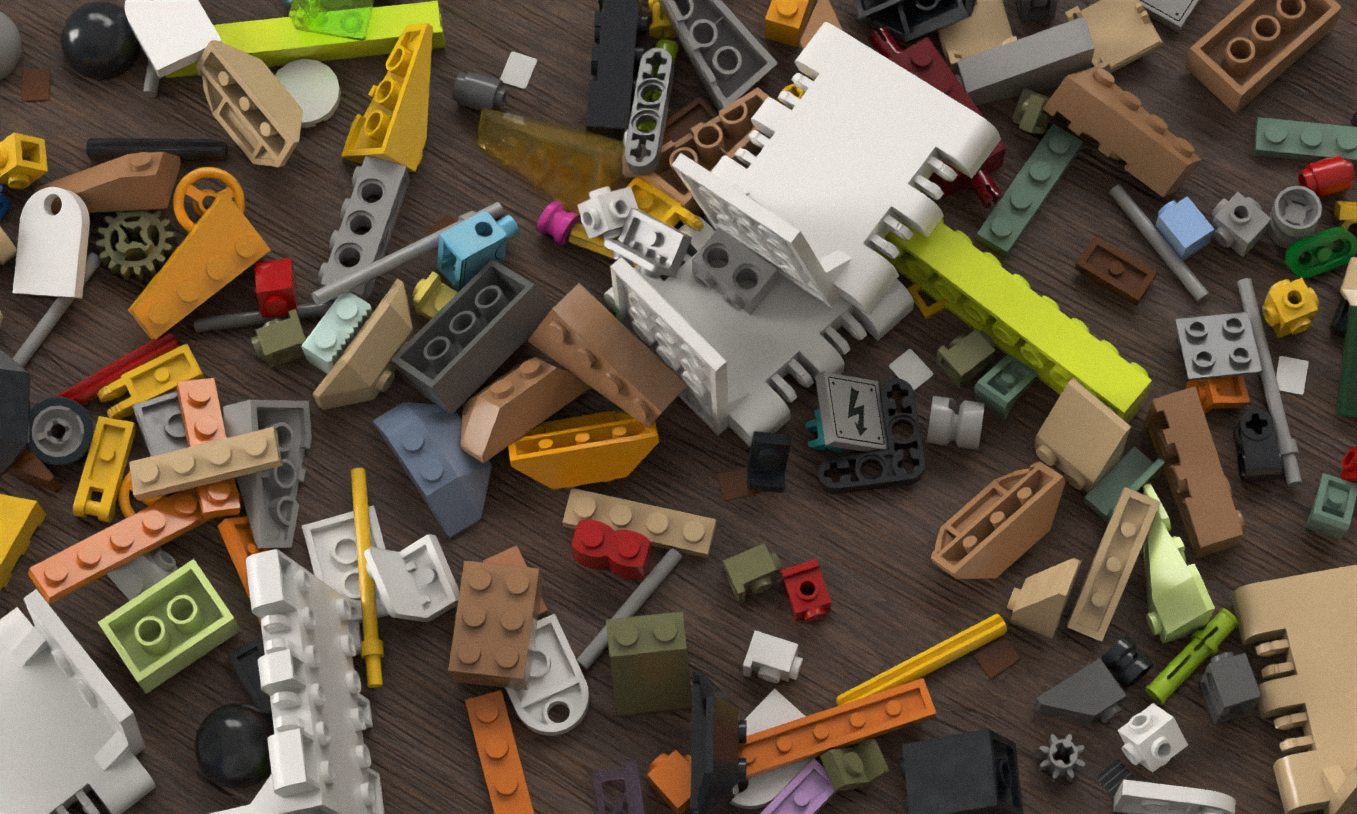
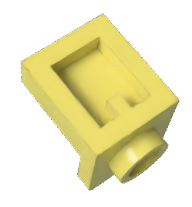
(431, 296)

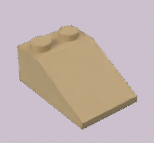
(1081, 437)

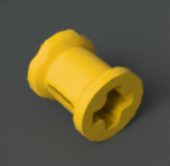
(660, 22)

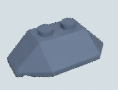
(430, 453)

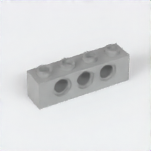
(373, 178)

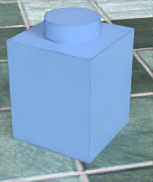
(1184, 227)

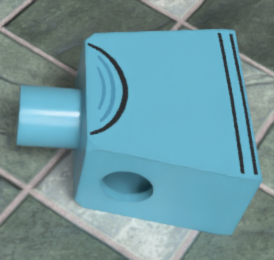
(471, 245)

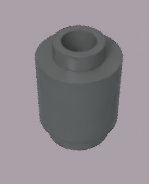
(479, 91)

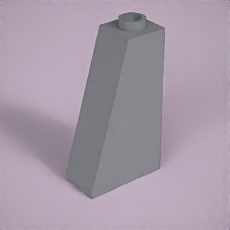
(1027, 63)

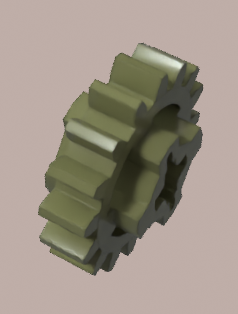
(135, 256)

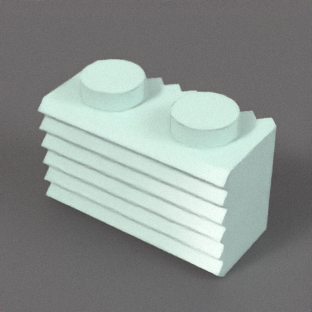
(336, 331)

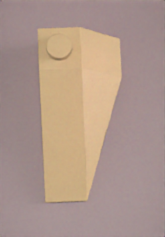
(1043, 598)

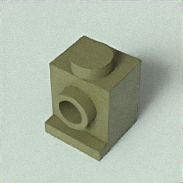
(280, 340)
(966, 356)
(752, 571)

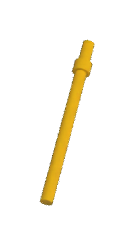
(372, 647)

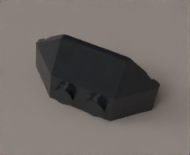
(913, 18)
(13, 411)
(715, 747)

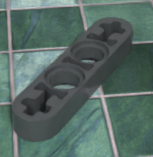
(652, 111)

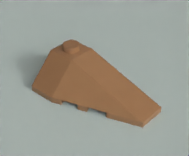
(123, 183)

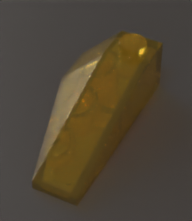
(552, 156)

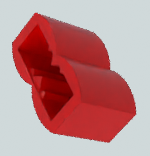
(602, 548)

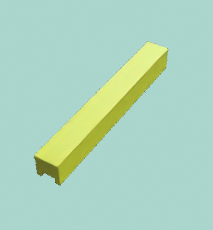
(279, 42)

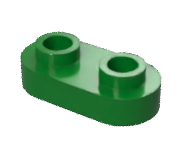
(1319, 254)

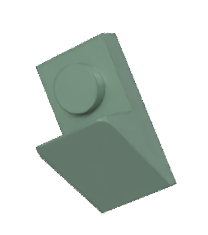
(1004, 385)
(1332, 507)

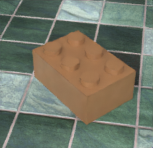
(495, 625)

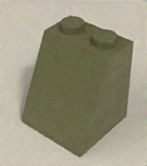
(649, 664)

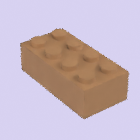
(1258, 45)

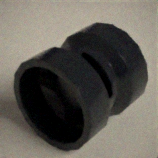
(1127, 662)

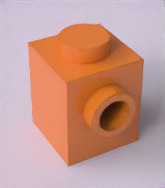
(672, 780)

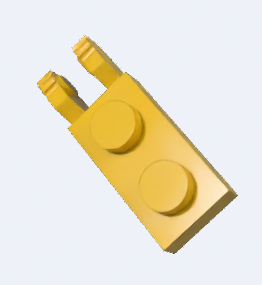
(662, 206)
(151, 380)

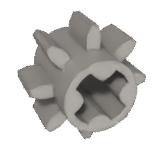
(1065, 748)

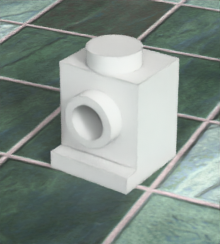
(772, 658)

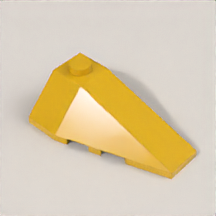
(398, 114)

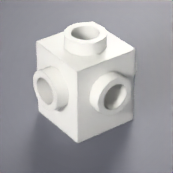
(606, 212)
(1151, 738)

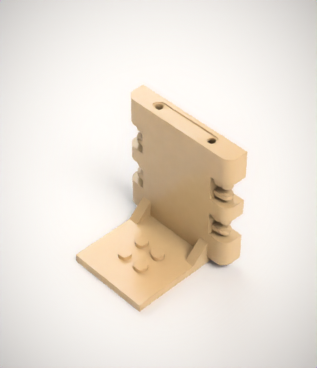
(1318, 636)

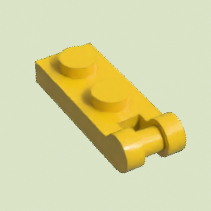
(104, 468)

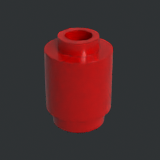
(1327, 176)

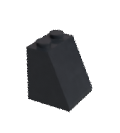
(962, 775)

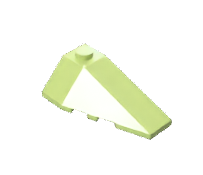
(1174, 591)

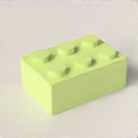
(169, 626)

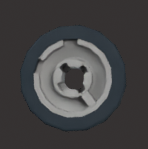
(77, 435)

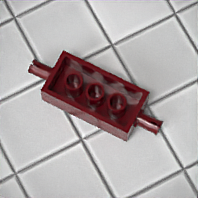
(927, 64)

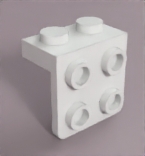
(414, 581)

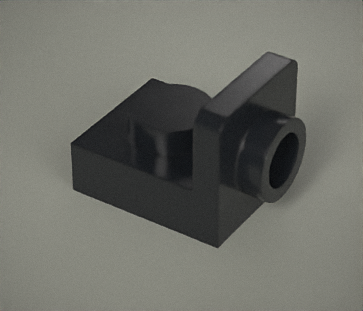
(768, 462)

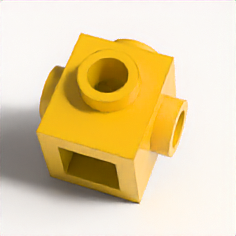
(22, 160)
(1290, 307)

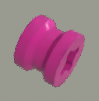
(557, 222)

